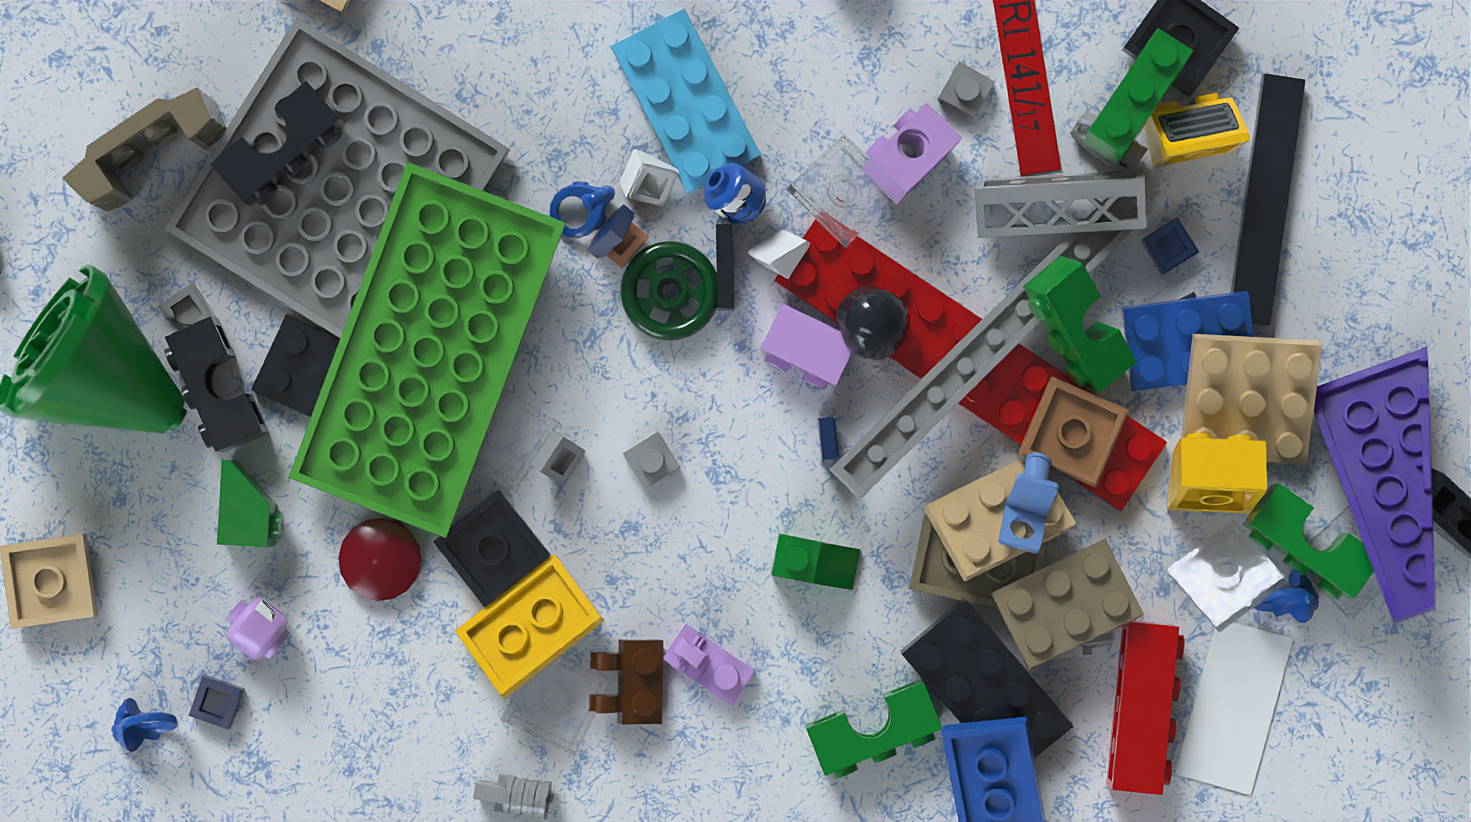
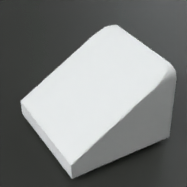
(647, 179)
(780, 252)

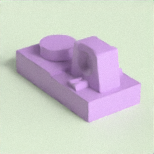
(708, 664)

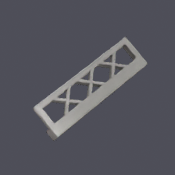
(1057, 188)

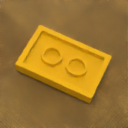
(529, 626)

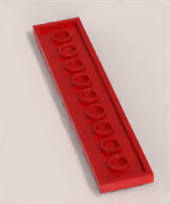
(937, 324)

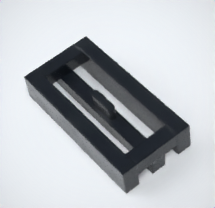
(725, 268)

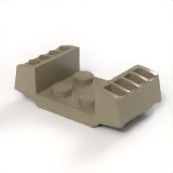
(124, 145)

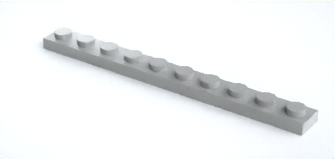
(968, 362)

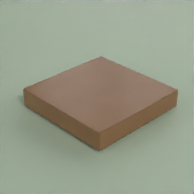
(1074, 431)

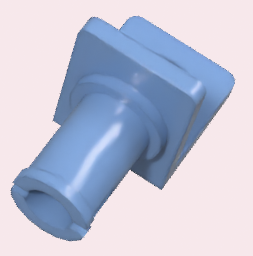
(1029, 502)

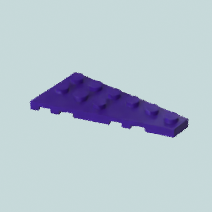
(1382, 454)

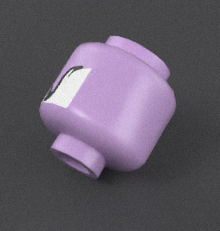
(257, 628)

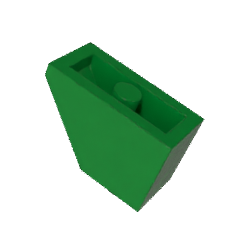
(245, 510)
(815, 562)

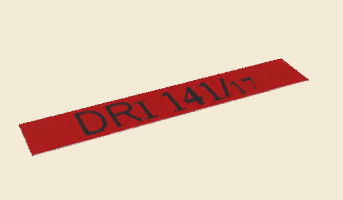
(1027, 86)

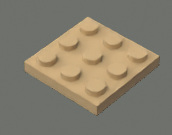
(1254, 390)

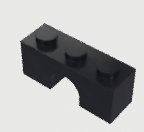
(309, 126)
(197, 354)

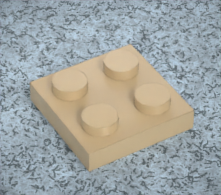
(48, 581)

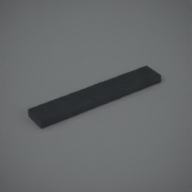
(1267, 192)

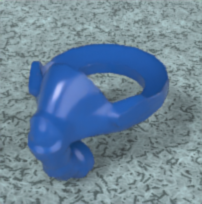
(594, 199)
(1298, 602)
(131, 731)

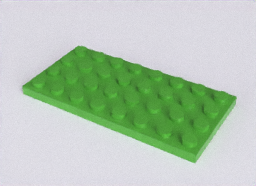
(427, 350)

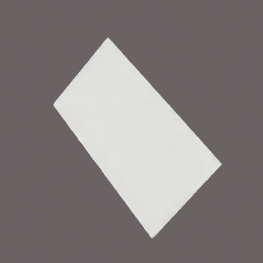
(1234, 707)

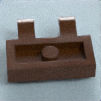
(639, 681)

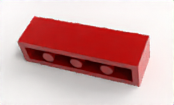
(1143, 707)

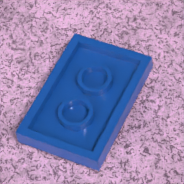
(1163, 334)
(993, 771)

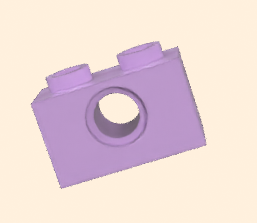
(927, 135)

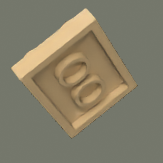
(972, 519)

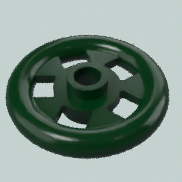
(639, 308)

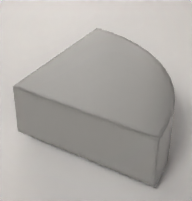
(187, 306)

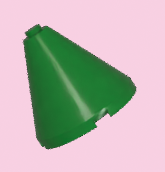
(90, 365)

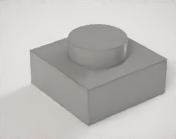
(966, 90)
(557, 457)
(651, 460)

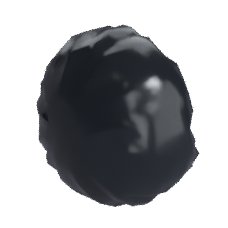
(873, 322)

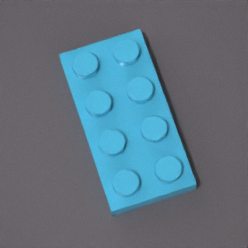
(685, 99)

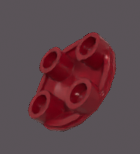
(379, 559)

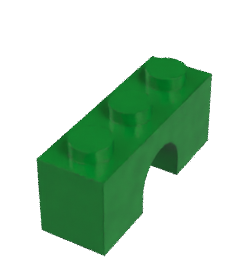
(1137, 96)
(1060, 300)
(1280, 522)
(909, 720)

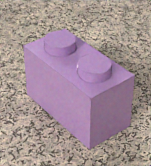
(807, 346)

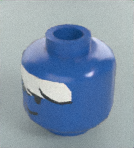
(735, 193)

